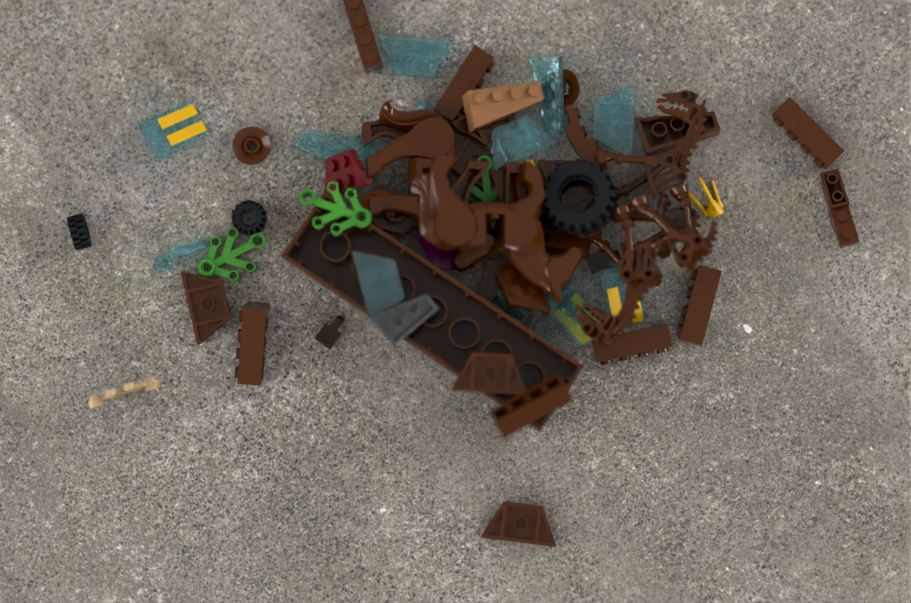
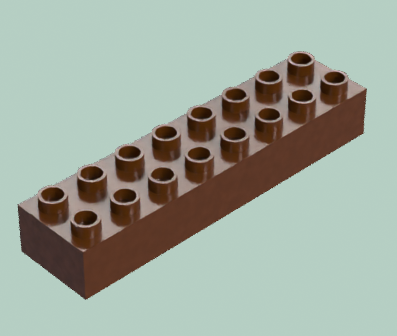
(455, 330)

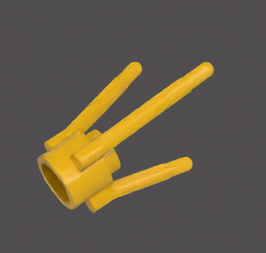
(715, 207)

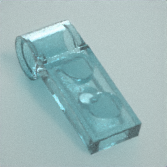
(179, 251)

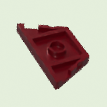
(346, 171)

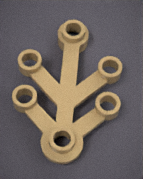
(149, 385)

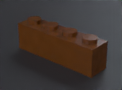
(363, 35)
(467, 78)
(807, 133)
(699, 305)
(633, 343)
(531, 405)

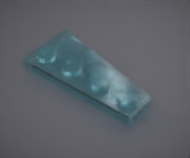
(550, 74)
(326, 145)

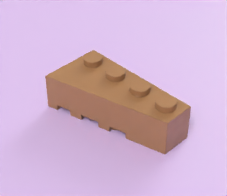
(497, 103)

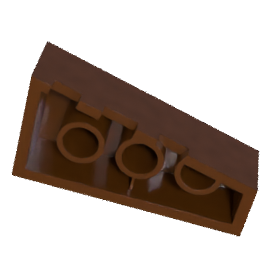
(664, 133)
(252, 343)

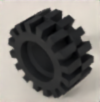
(246, 206)
(79, 231)

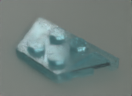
(415, 55)
(615, 120)
(517, 141)
(378, 282)

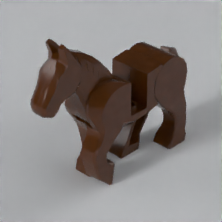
(416, 137)
(453, 223)

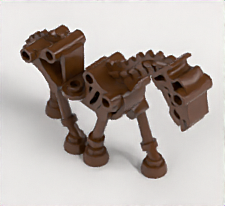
(674, 159)
(637, 262)

